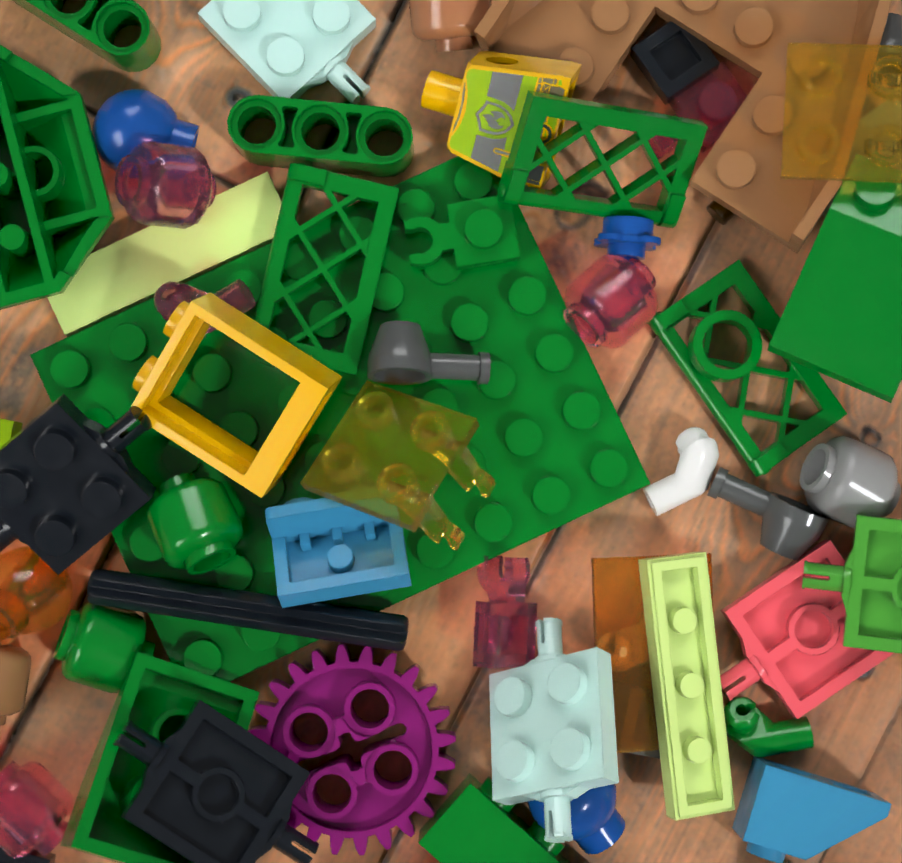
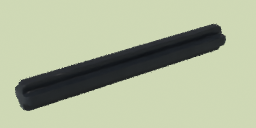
(247, 609)

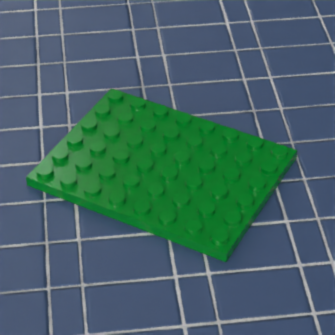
(541, 417)

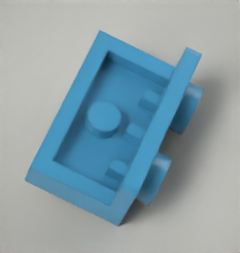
(333, 552)

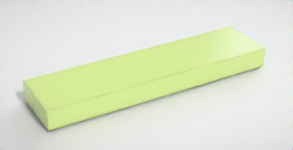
(142, 262)
(686, 685)

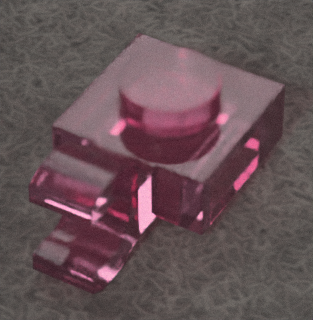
(710, 100)
(506, 622)

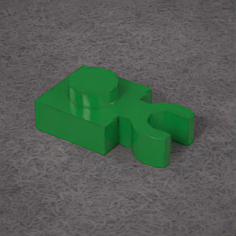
(477, 233)

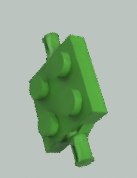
(868, 584)

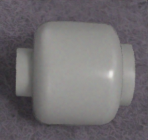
(849, 480)

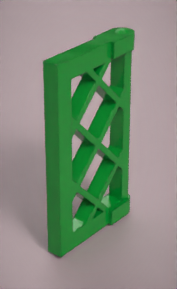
(672, 173)
(372, 248)
(731, 417)

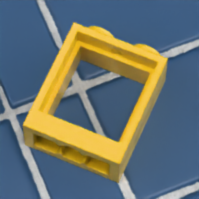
(205, 439)

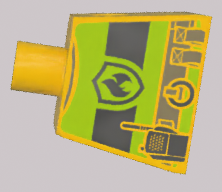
(490, 104)

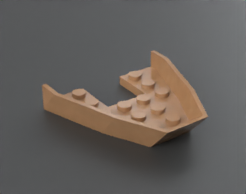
(754, 34)

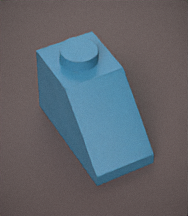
(800, 811)

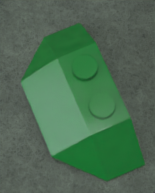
(49, 184)

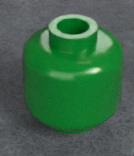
(194, 523)
(101, 645)

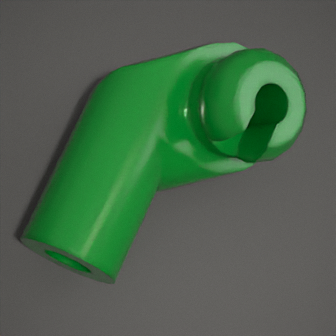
(761, 735)

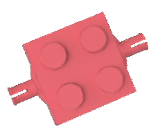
(795, 638)

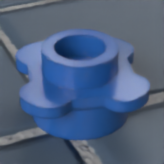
(627, 236)

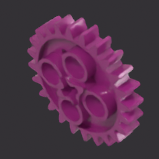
(374, 801)

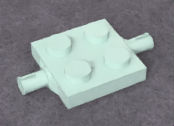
(293, 42)
(553, 729)

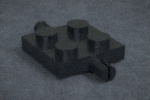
(69, 482)
(215, 791)

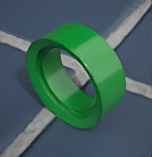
(701, 362)

